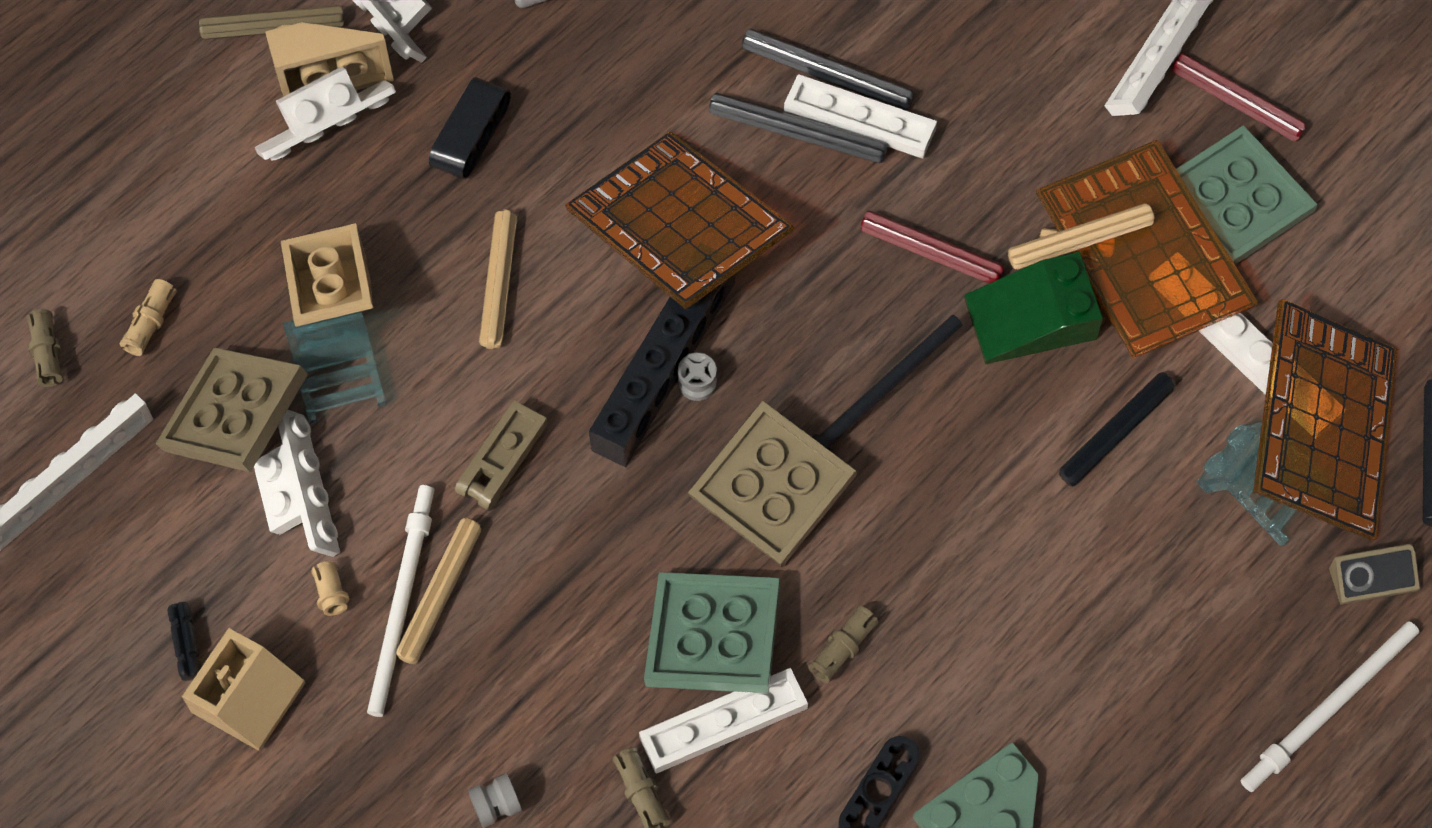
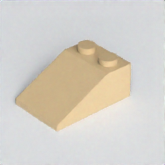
(312, 50)
(327, 274)

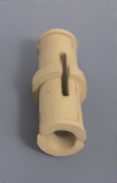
(148, 317)

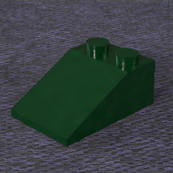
(1035, 310)

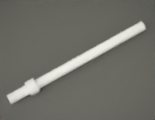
(417, 527)
(1277, 757)

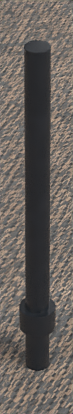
(888, 382)

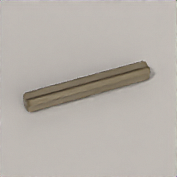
(264, 21)

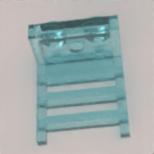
(329, 344)
(1235, 471)

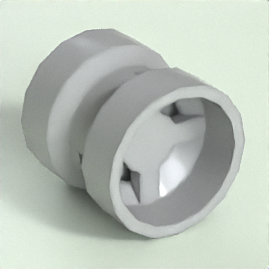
(494, 800)

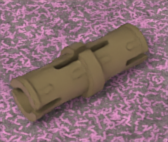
(44, 348)
(843, 644)
(641, 789)

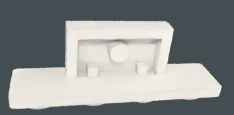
(397, 20)
(319, 106)
(294, 488)

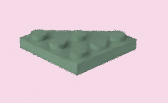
(990, 796)

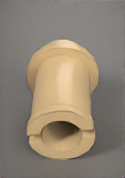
(332, 597)

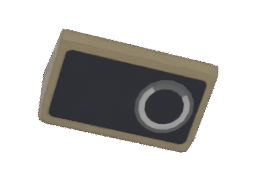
(1375, 574)

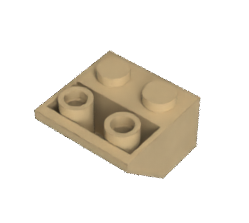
(243, 689)

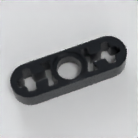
(884, 759)

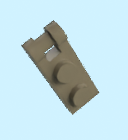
(501, 454)

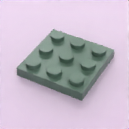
(1245, 193)
(713, 632)

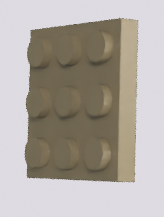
(232, 409)
(772, 483)

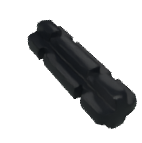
(184, 640)

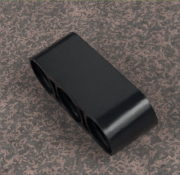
(469, 128)

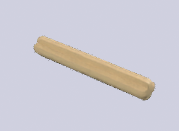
(1081, 236)
(498, 279)
(438, 591)

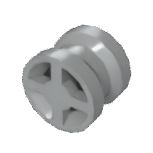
(697, 367)

